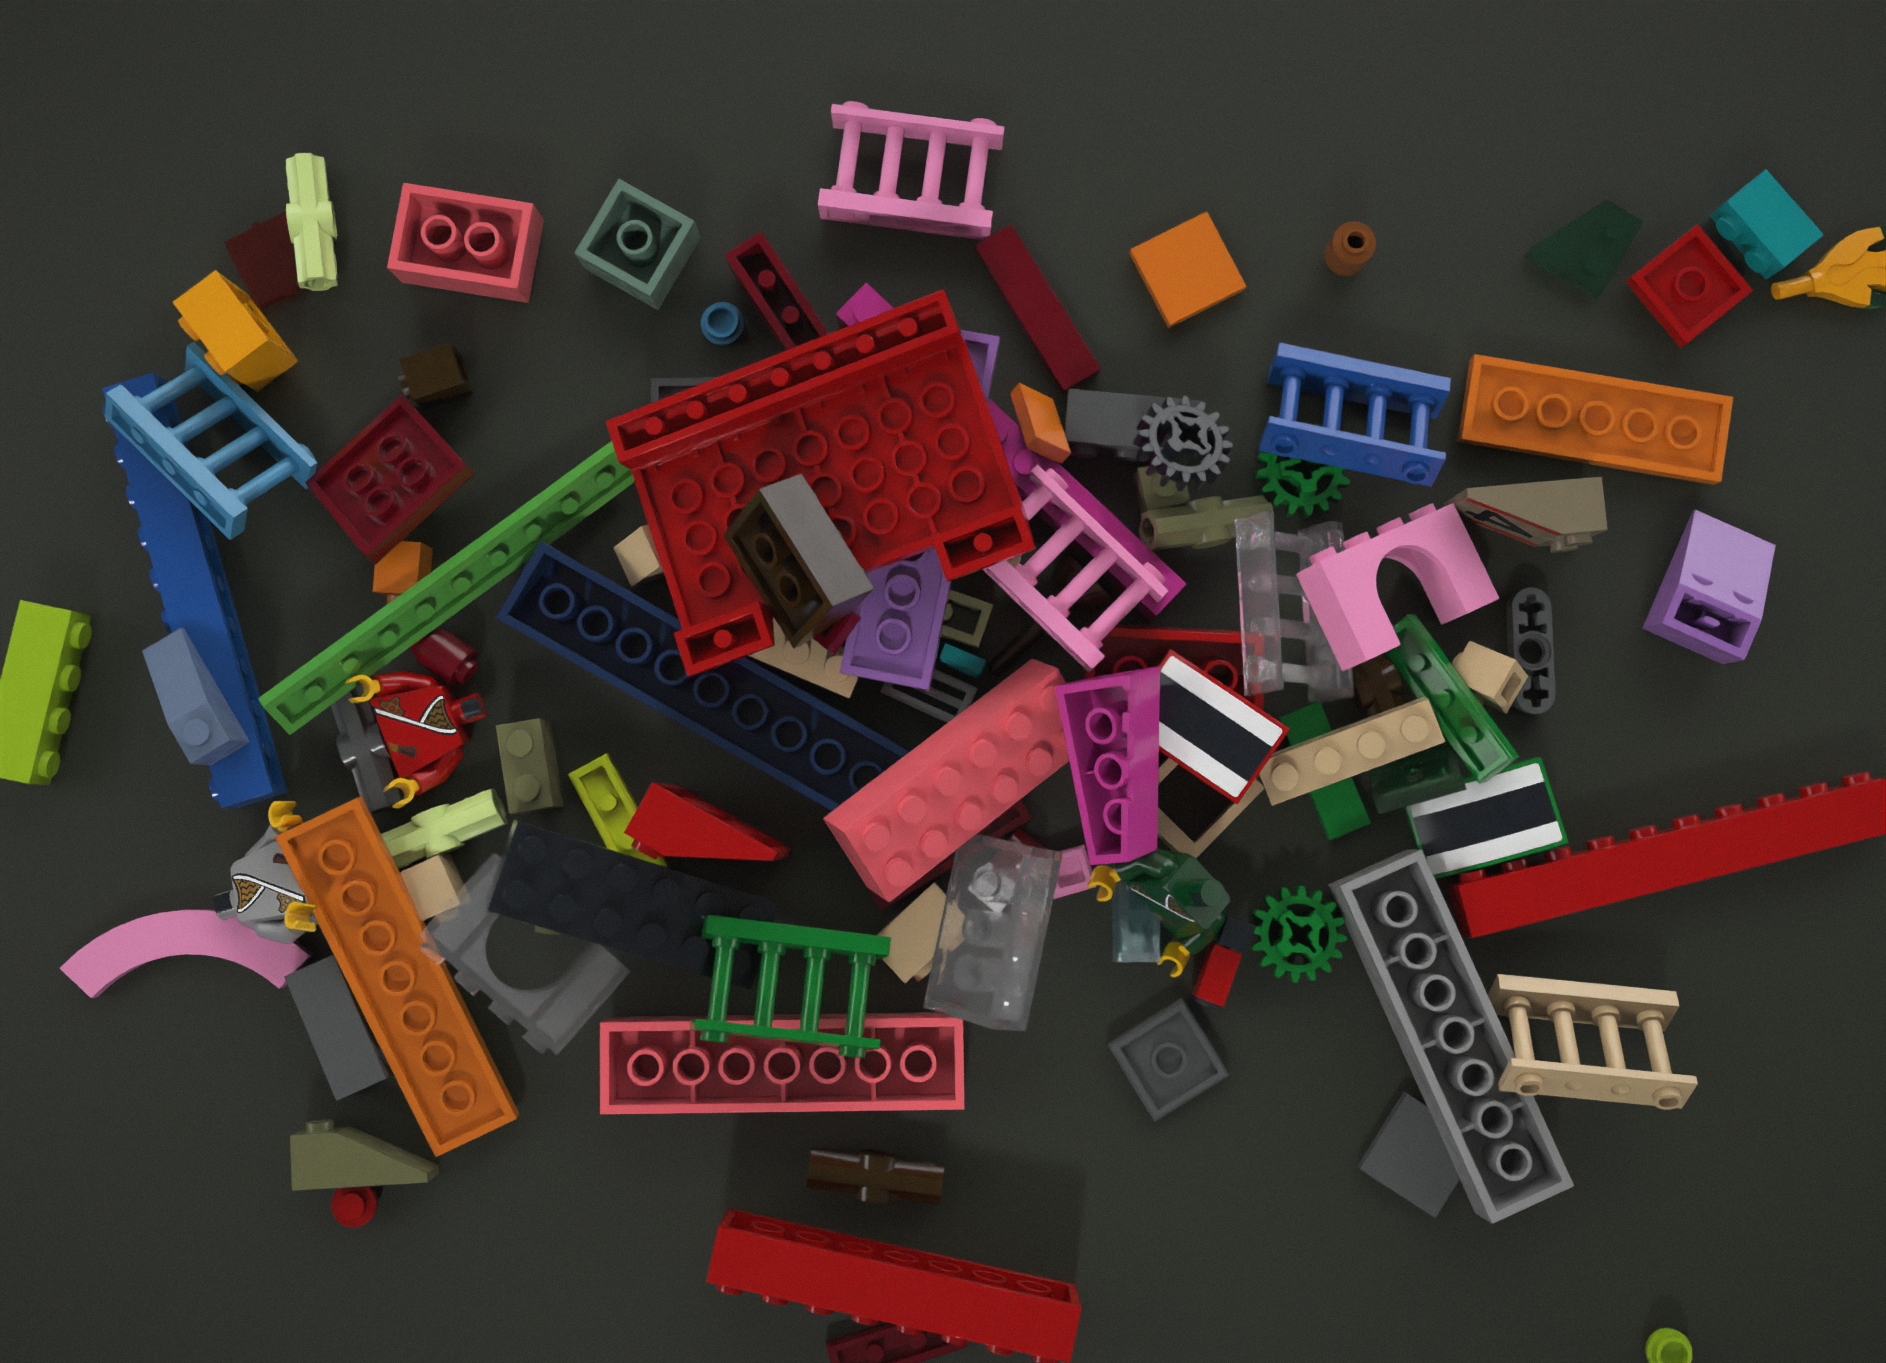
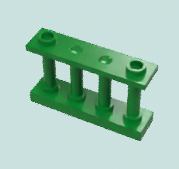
(772, 942)

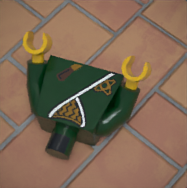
(1177, 892)

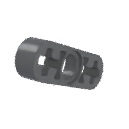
(1543, 618)

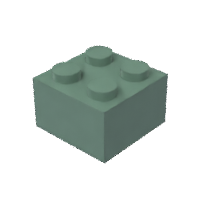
(638, 244)

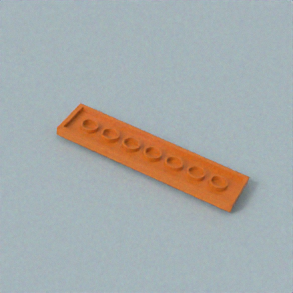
(400, 989)

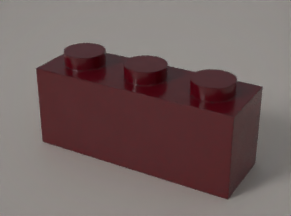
(774, 292)

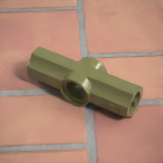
(1197, 523)

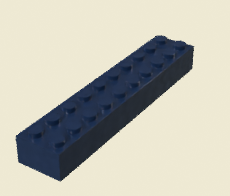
(729, 705)

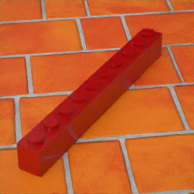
(1669, 857)

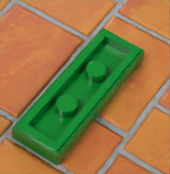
(1336, 804)

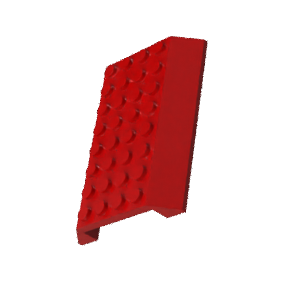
(878, 426)

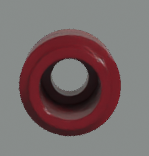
(446, 656)

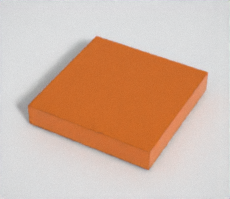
(1187, 269)

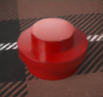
(354, 1205)

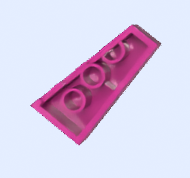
(1114, 760)

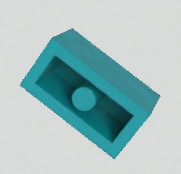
(1765, 225)

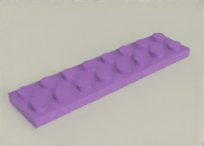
(909, 599)

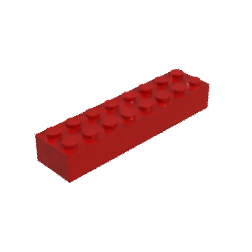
(895, 1286)

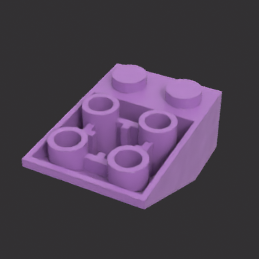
(1713, 590)

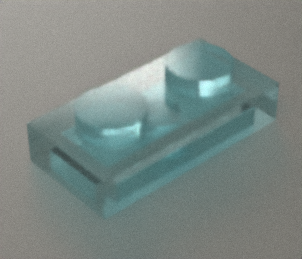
(1134, 928)

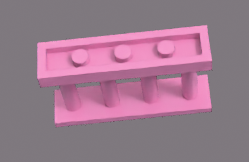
(927, 212)
(1053, 611)

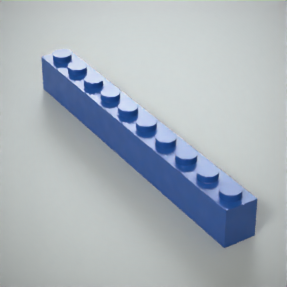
(199, 600)

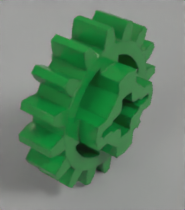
(1303, 489)
(1312, 920)

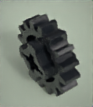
(1182, 443)

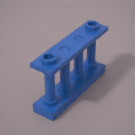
(1359, 382)

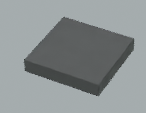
(1168, 1059)
(1412, 1157)

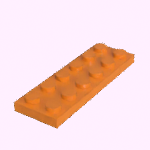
(1595, 419)

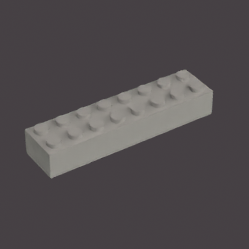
(1449, 1035)

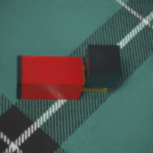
(1221, 963)

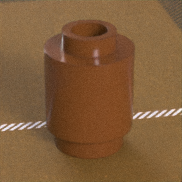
(1350, 248)

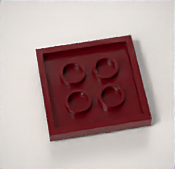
(389, 479)

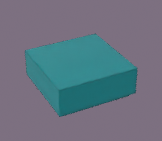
(962, 661)

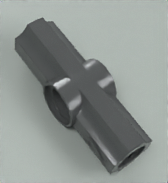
(365, 751)

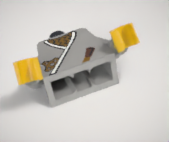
(265, 888)

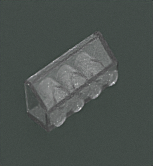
(993, 932)

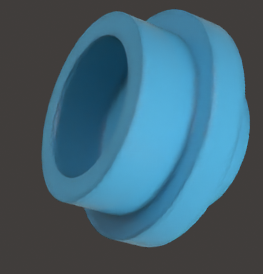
(722, 324)

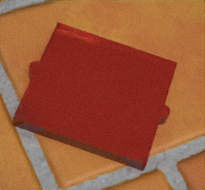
(266, 261)

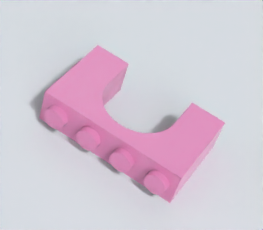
(1345, 589)

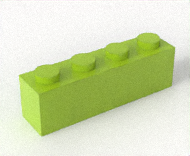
(38, 689)

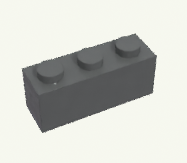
(1106, 422)
(337, 1028)

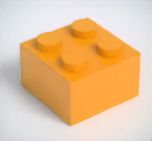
(234, 332)

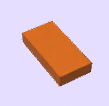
(1040, 423)

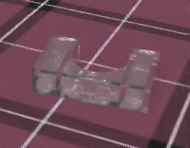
(548, 1013)

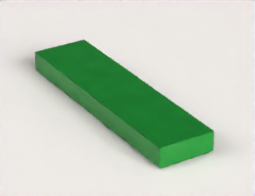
(1453, 703)

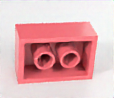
(465, 242)

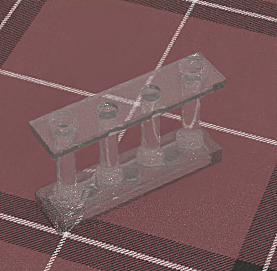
(1260, 610)

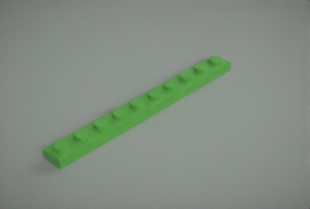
(446, 590)

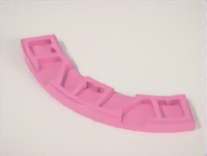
(180, 933)

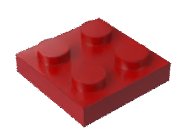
(1689, 286)

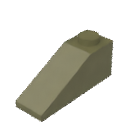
(351, 1158)

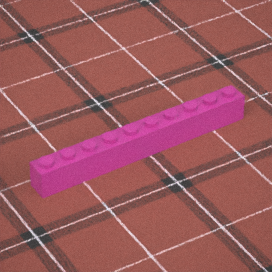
(869, 303)

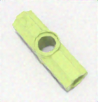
(311, 222)
(445, 828)

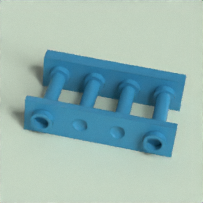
(194, 475)

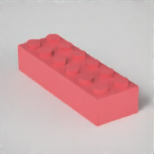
(954, 782)

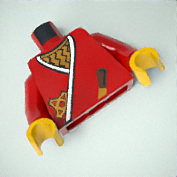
(420, 726)

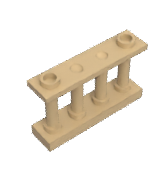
(1589, 1004)

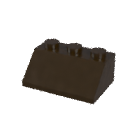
(797, 559)

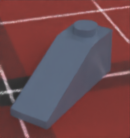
(192, 701)

